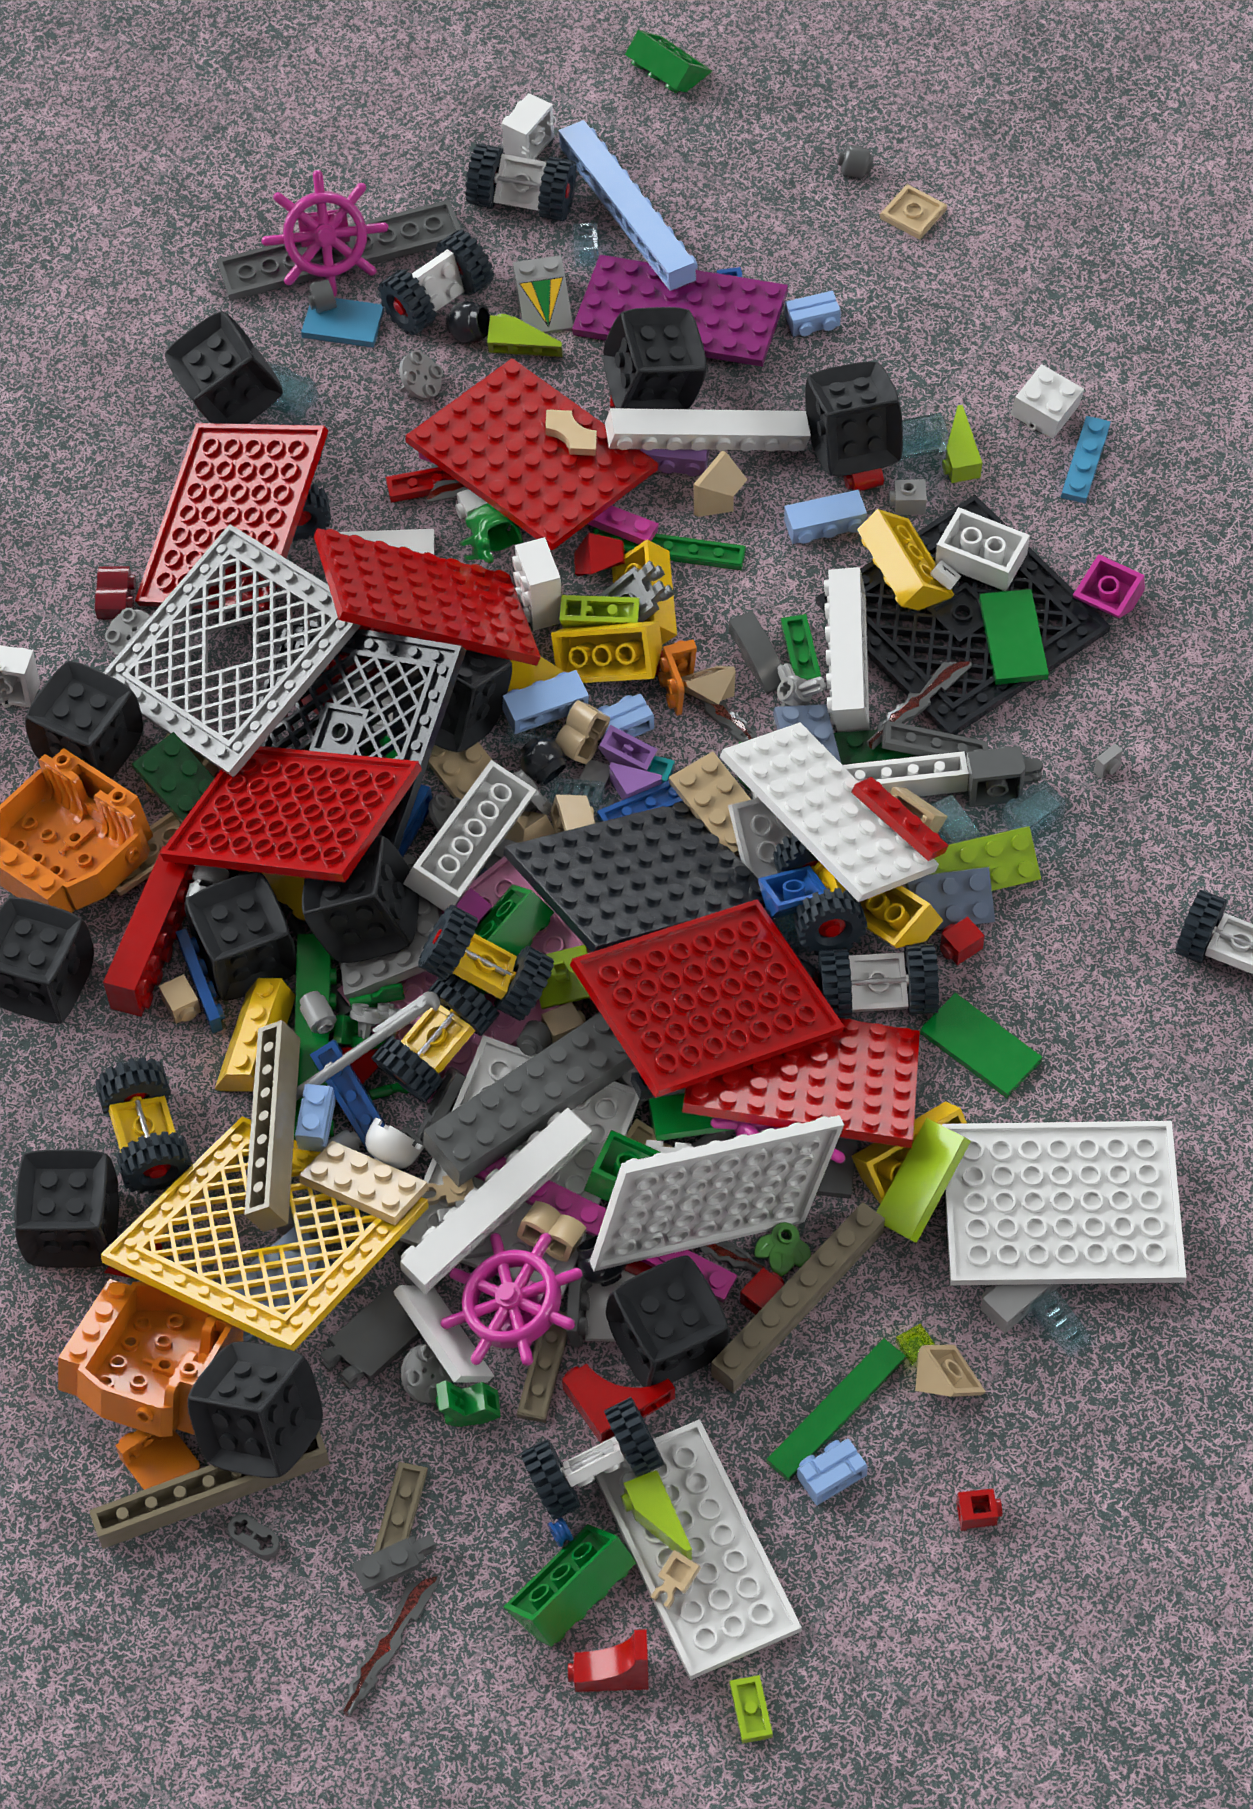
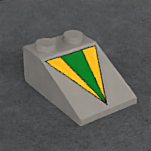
(543, 294)

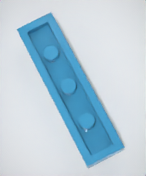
(1085, 459)

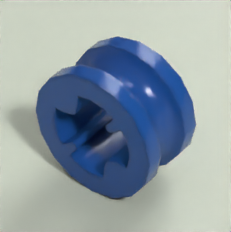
(560, 1531)

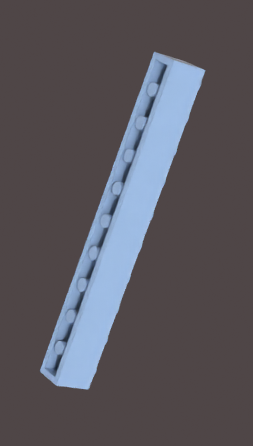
(628, 205)

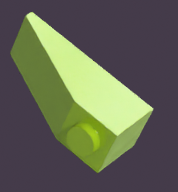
(514, 336)
(962, 454)
(598, 610)
(655, 1512)

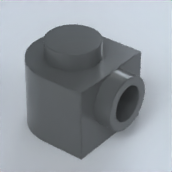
(321, 296)
(534, 1038)

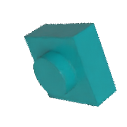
(662, 766)

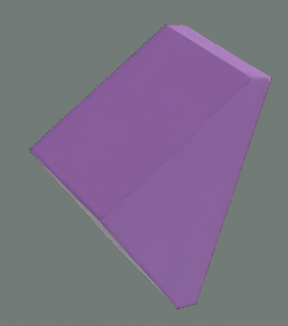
(626, 749)
(631, 781)

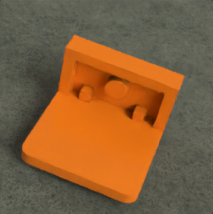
(675, 663)
(155, 1458)

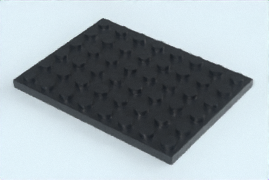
(634, 874)

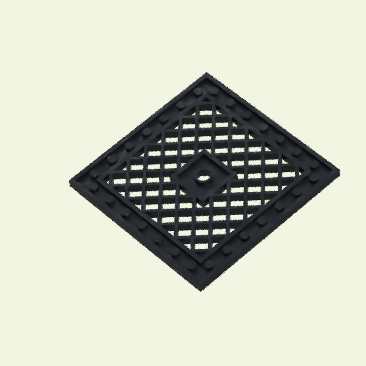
(439, 658)
(958, 711)

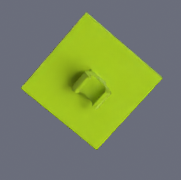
(563, 983)

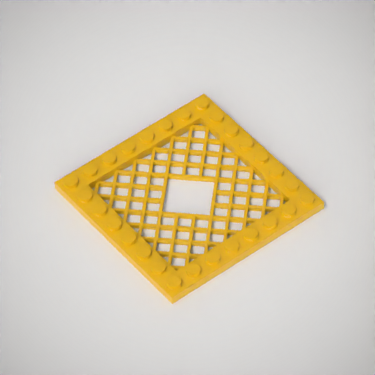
(132, 1254)

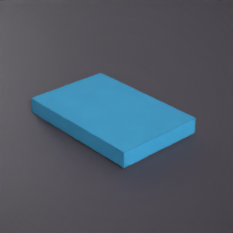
(347, 324)

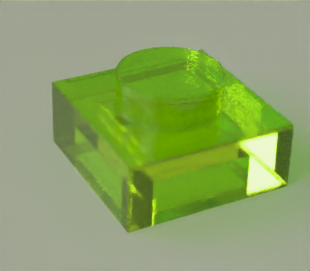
(912, 1341)

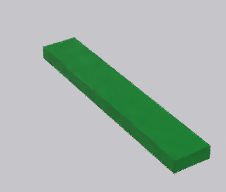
(693, 550)
(836, 1409)

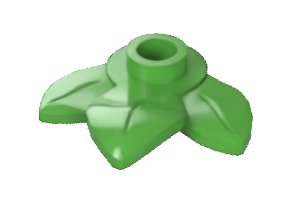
(782, 1252)

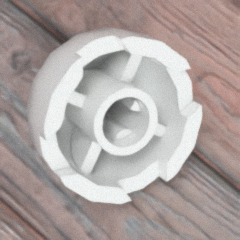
(391, 1145)

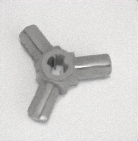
(796, 690)

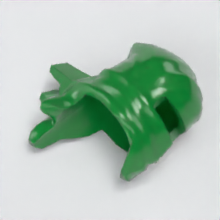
(489, 533)

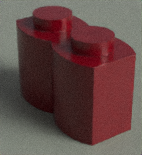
(114, 591)

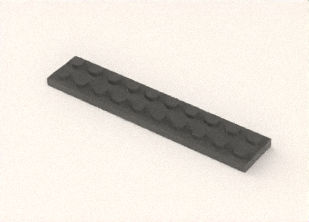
(407, 234)

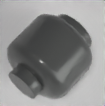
(855, 161)

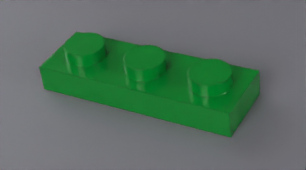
(800, 646)

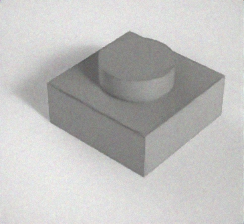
(1108, 761)

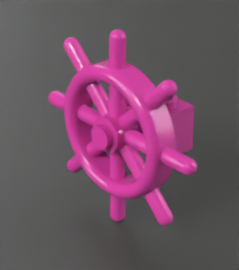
(324, 230)
(522, 1306)

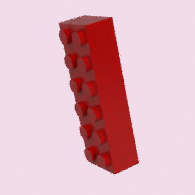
(149, 938)

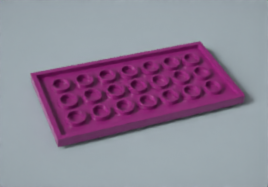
(731, 312)

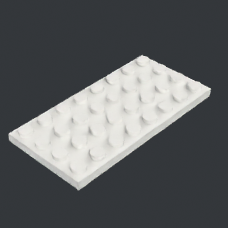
(815, 802)
(736, 1596)

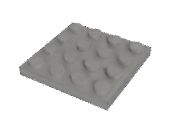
(372, 974)

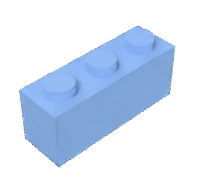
(824, 517)
(543, 701)

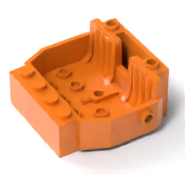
(74, 827)
(151, 1380)

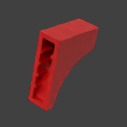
(594, 1395)
(612, 1668)

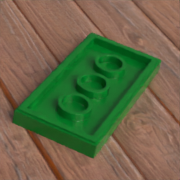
(1013, 636)
(981, 1045)

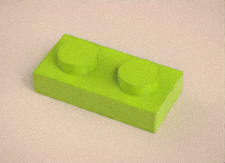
(751, 1709)

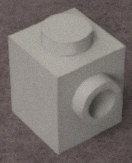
(909, 497)

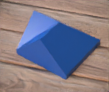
(787, 890)

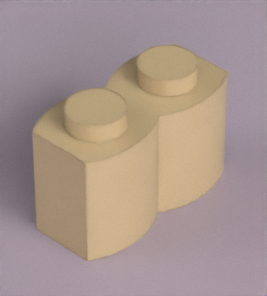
(582, 731)
(564, 1230)

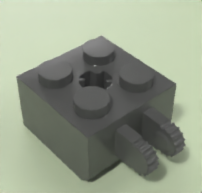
(999, 775)

